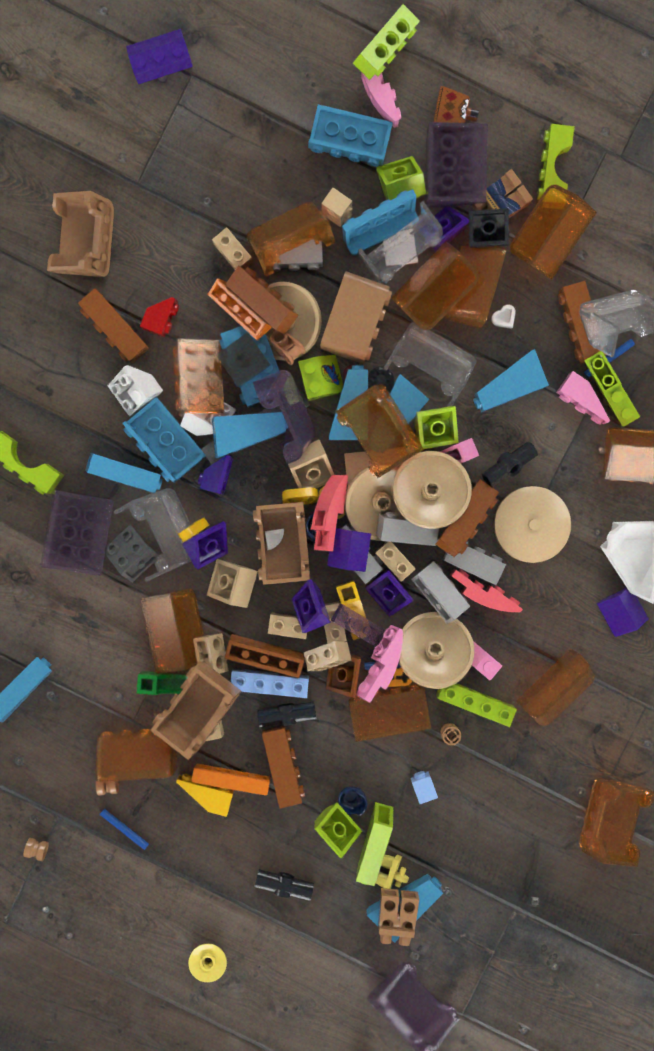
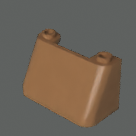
(84, 234)

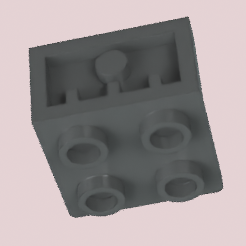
(130, 554)

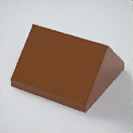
(344, 677)

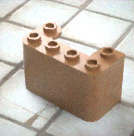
(355, 318)
(290, 557)
(195, 710)

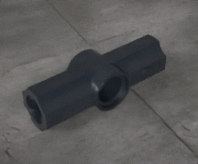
(509, 464)
(286, 714)
(284, 884)

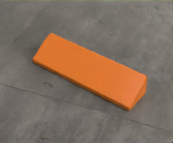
(238, 309)
(231, 779)

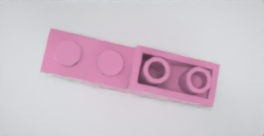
(382, 98)
(387, 659)

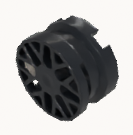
(381, 376)

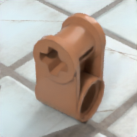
(287, 346)

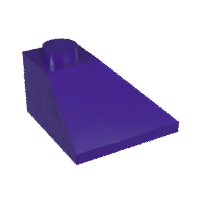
(216, 475)

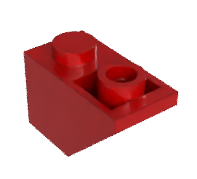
(158, 317)

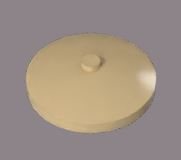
(308, 323)
(432, 490)
(368, 498)
(532, 524)
(435, 651)

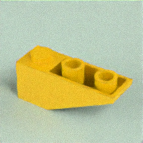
(350, 598)
(212, 798)

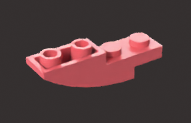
(329, 505)
(490, 597)

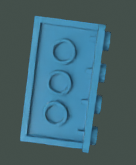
(350, 135)
(380, 222)
(248, 393)
(164, 440)

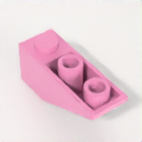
(581, 394)

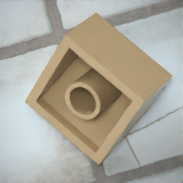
(312, 468)
(232, 583)

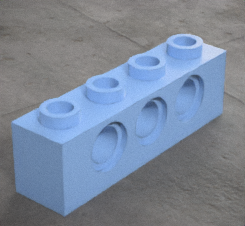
(270, 683)

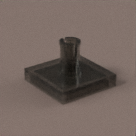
(243, 360)

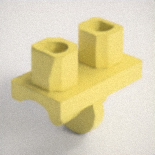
(392, 863)

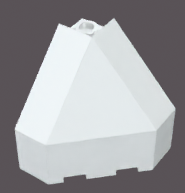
(632, 556)

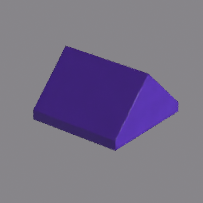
(452, 224)
(207, 545)
(350, 550)
(388, 593)
(310, 607)
(622, 612)

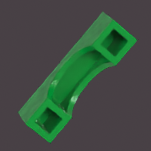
(161, 683)

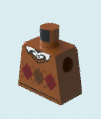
(453, 107)

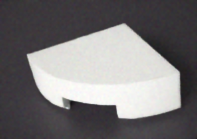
(273, 538)

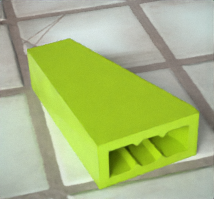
(375, 844)

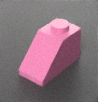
(462, 451)
(485, 663)

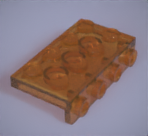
(198, 376)
(390, 713)

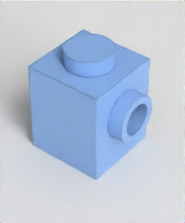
(423, 787)

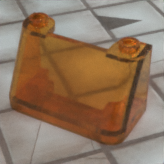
(288, 232)
(380, 429)
(612, 822)

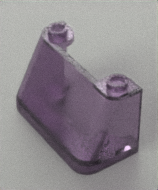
(282, 391)
(413, 1009)

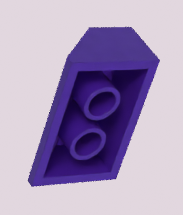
(159, 56)

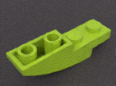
(611, 388)

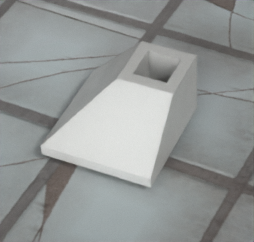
(134, 389)
(202, 422)

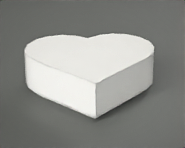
(504, 317)

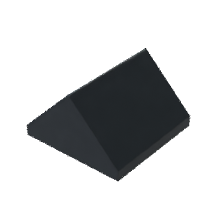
(489, 228)

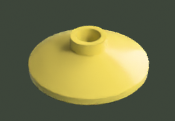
(204, 970)

